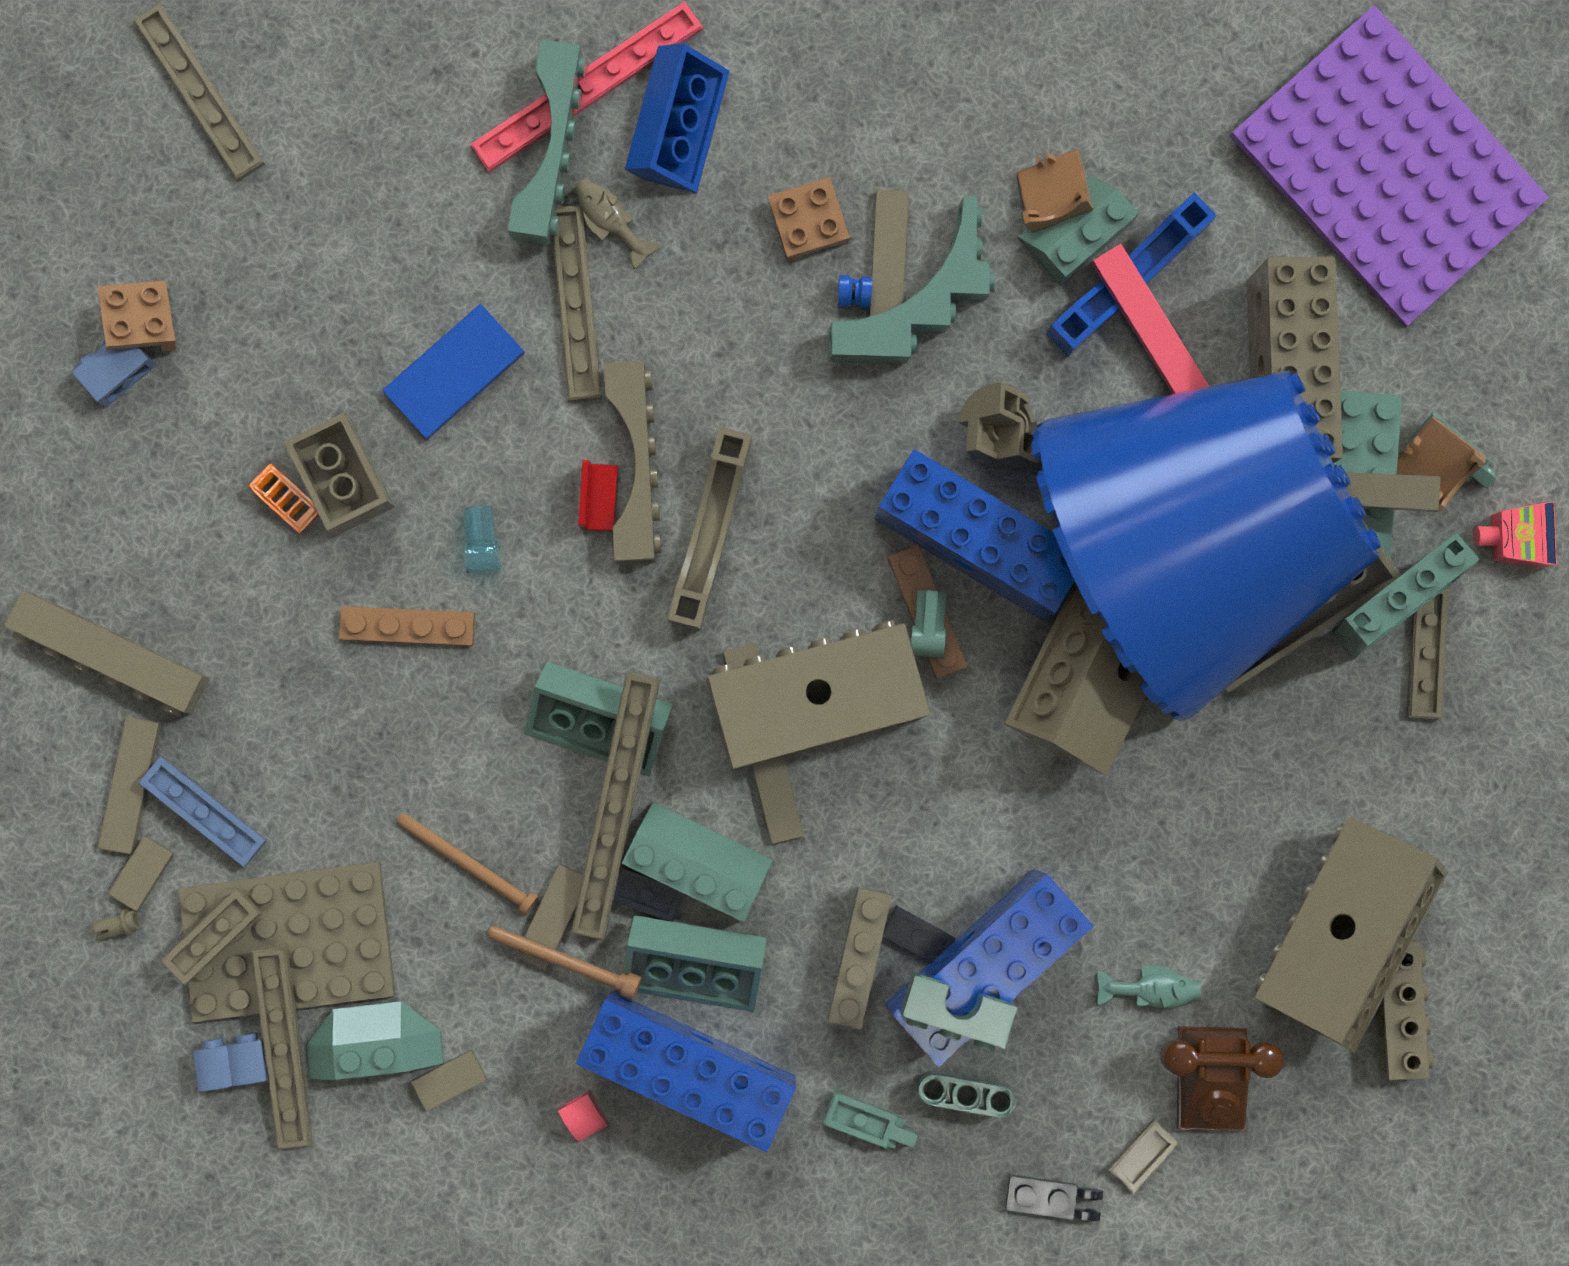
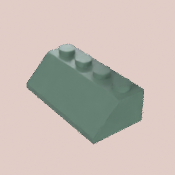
(583, 712)
(697, 861)
(695, 962)

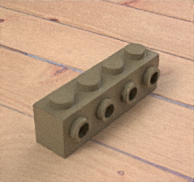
(1403, 1021)

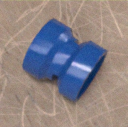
(862, 292)

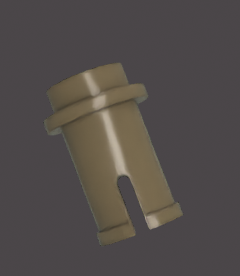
(126, 922)

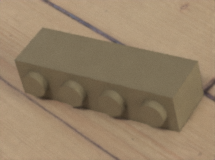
(859, 958)

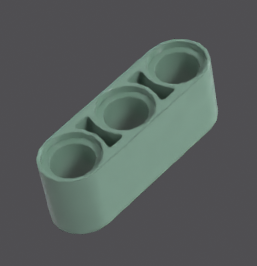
(978, 1104)

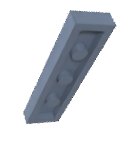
(202, 811)

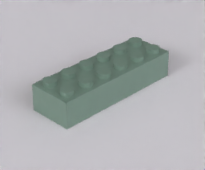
(1372, 446)

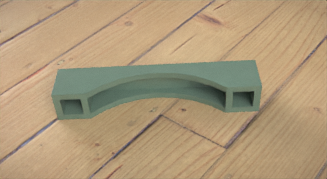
(535, 207)

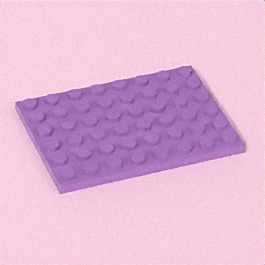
(1389, 166)

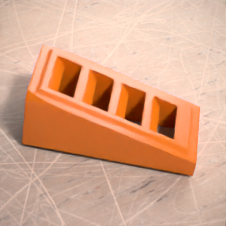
(264, 478)

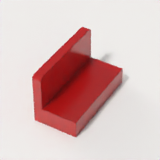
(598, 496)

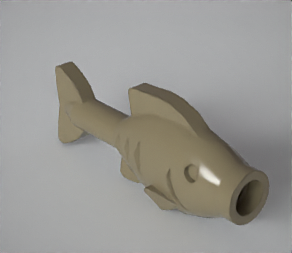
(606, 215)

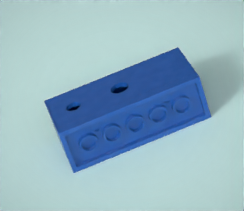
(977, 535)
(999, 954)
(688, 1071)

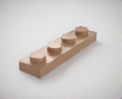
(913, 575)
(407, 626)

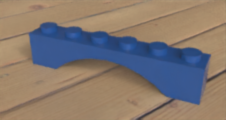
(1149, 258)

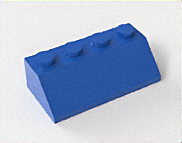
(677, 118)

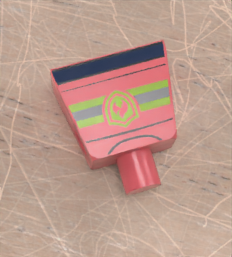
(1521, 535)

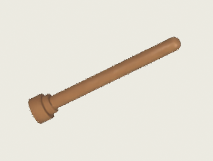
(624, 984)

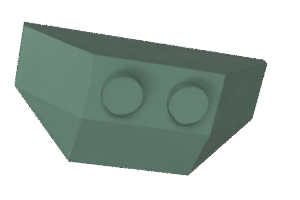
(373, 1042)

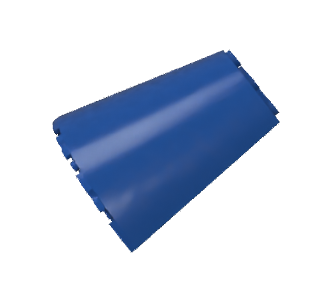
(1201, 527)

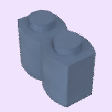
(230, 1063)

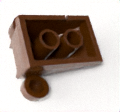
(1215, 1075)

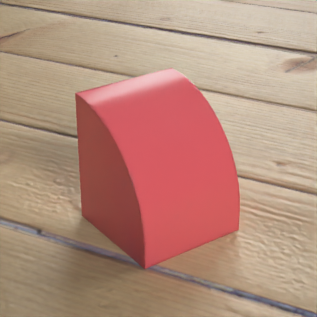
(583, 1116)

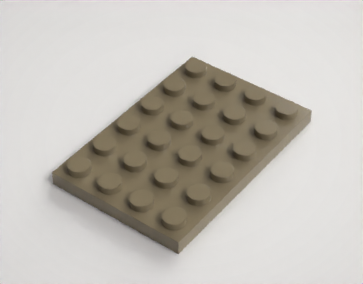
(332, 933)

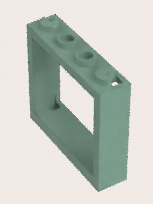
(1405, 595)

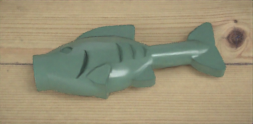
(1158, 988)

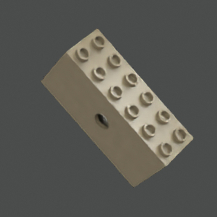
(1297, 332)
(866, 683)
(1078, 691)
(1361, 884)

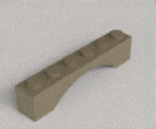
(710, 529)
(634, 531)

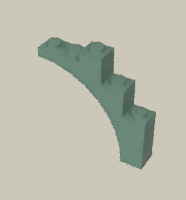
(888, 335)

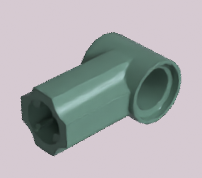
(929, 631)

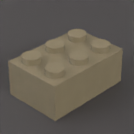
(339, 474)

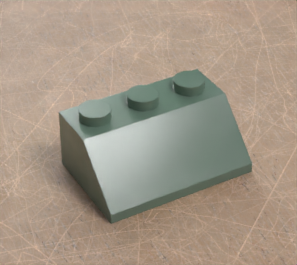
(1075, 241)

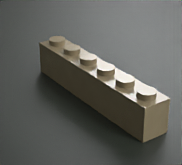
(106, 652)

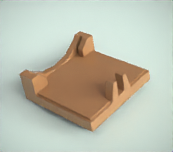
(1054, 190)
(808, 218)
(136, 315)
(1441, 453)

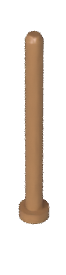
(469, 864)

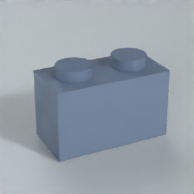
(112, 372)

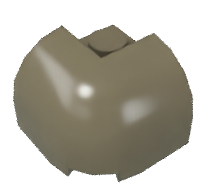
(999, 427)

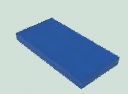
(453, 371)

